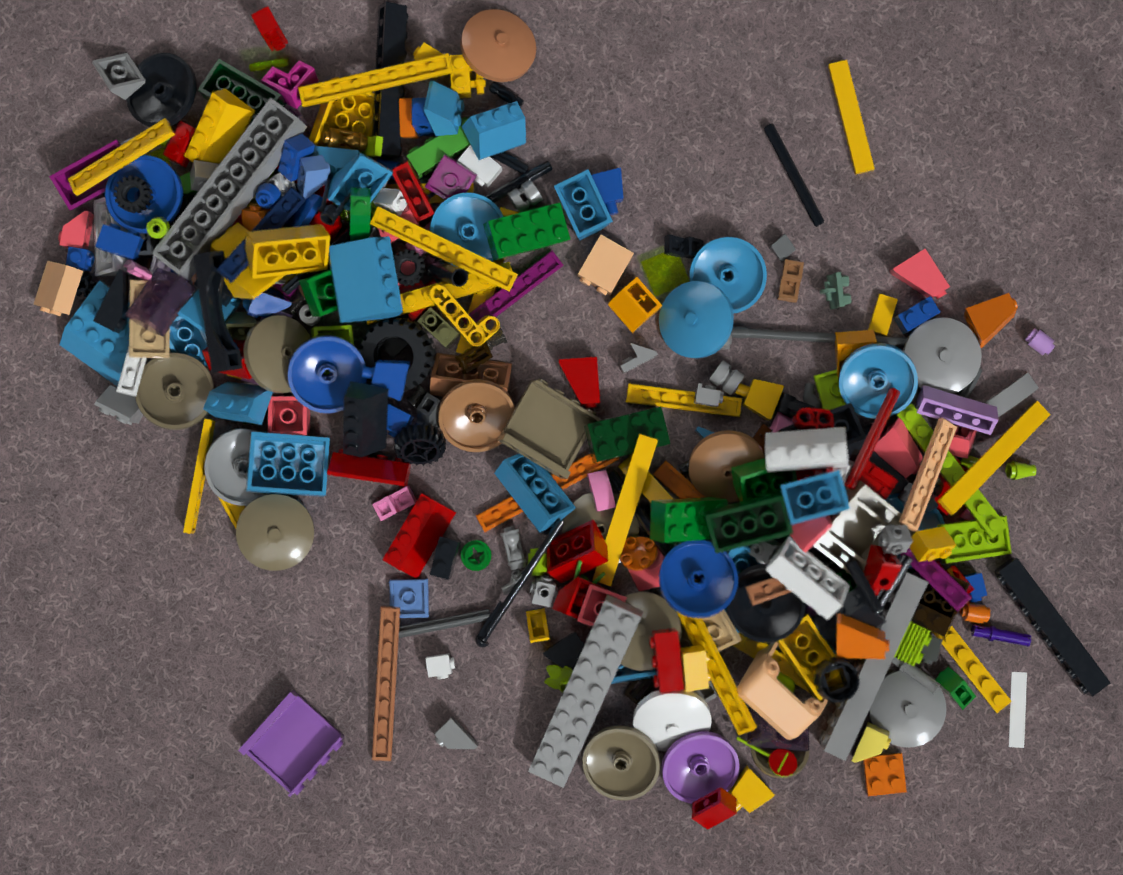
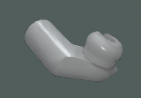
(516, 575)

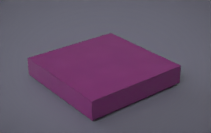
(450, 178)

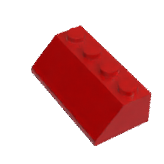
(369, 469)
(419, 536)

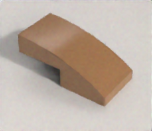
(790, 281)

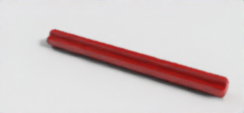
(872, 438)

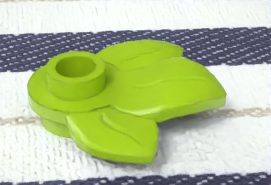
(558, 677)

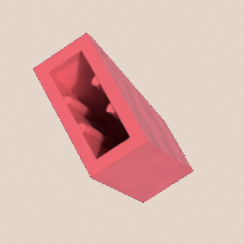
(922, 275)
(899, 449)

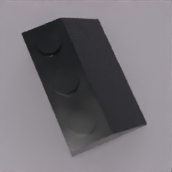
(854, 607)

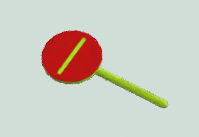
(780, 761)

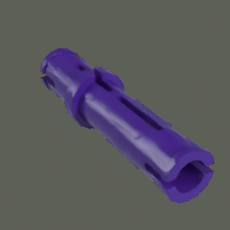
(992, 633)

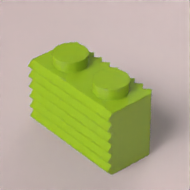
(913, 643)

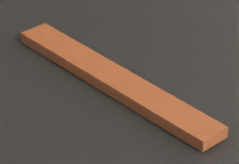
(386, 683)

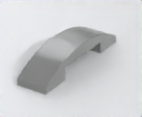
(1013, 394)

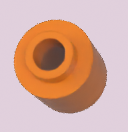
(975, 612)

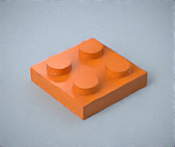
(884, 774)

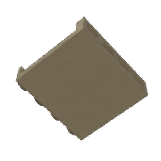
(547, 428)

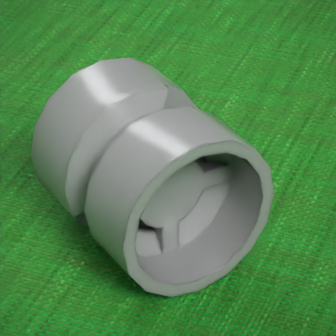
(531, 194)
(726, 377)

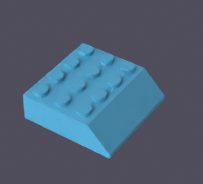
(94, 343)

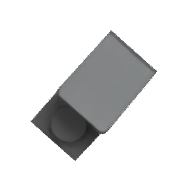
(642, 355)

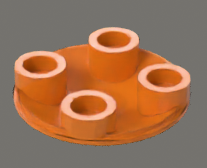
(638, 553)

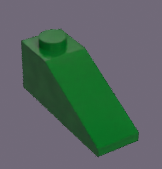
(360, 213)

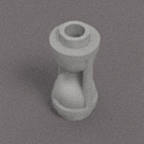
(514, 555)

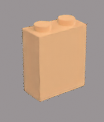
(605, 265)
(58, 288)

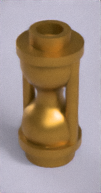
(354, 140)

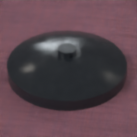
(166, 92)
(767, 620)

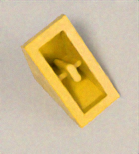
(537, 625)

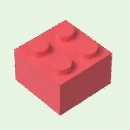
(288, 416)

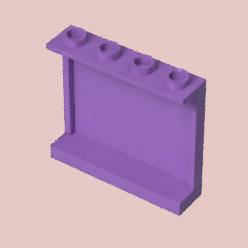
(293, 743)

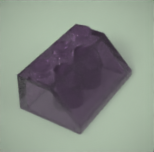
(160, 301)

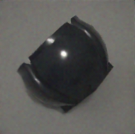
(841, 691)

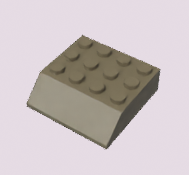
(858, 527)

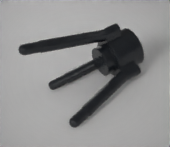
(331, 212)

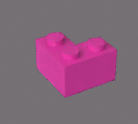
(288, 84)

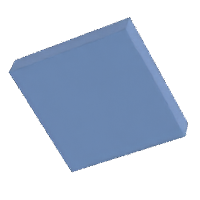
(411, 596)

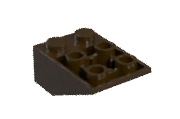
(934, 611)

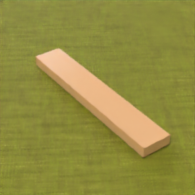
(927, 474)

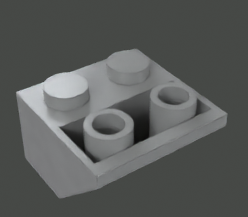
(119, 404)

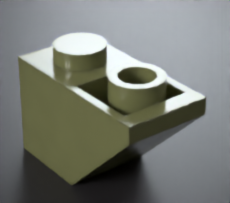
(438, 328)

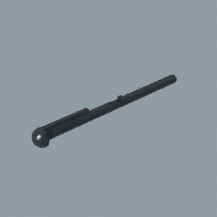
(501, 608)

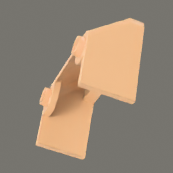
(773, 700)

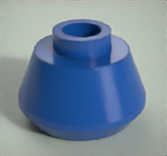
(267, 195)

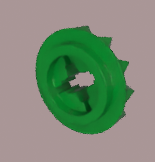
(473, 564)

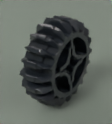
(420, 444)

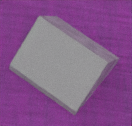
(119, 74)

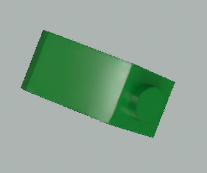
(955, 687)

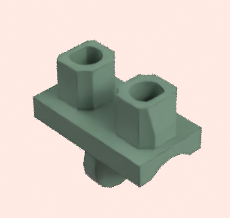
(834, 290)

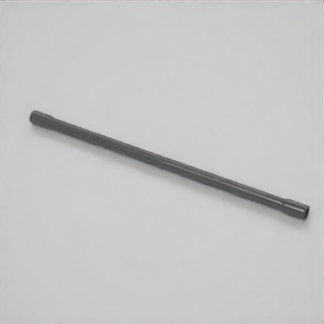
(744, 332)

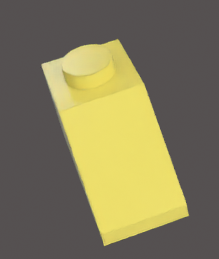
(871, 743)

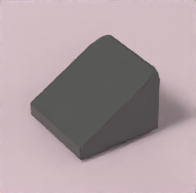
(782, 248)

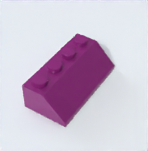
(61, 182)

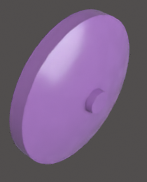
(699, 765)

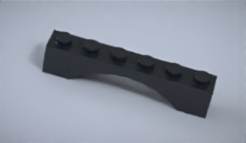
(222, 349)

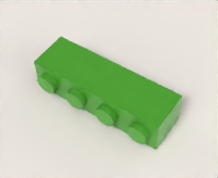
(433, 150)

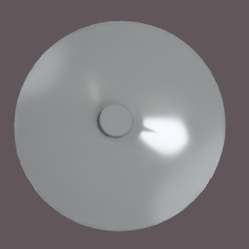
(944, 354)
(228, 465)
(907, 710)

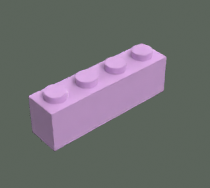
(957, 409)

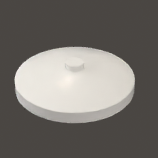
(670, 716)

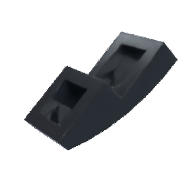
(682, 247)

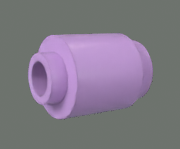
(1040, 341)

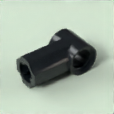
(790, 405)

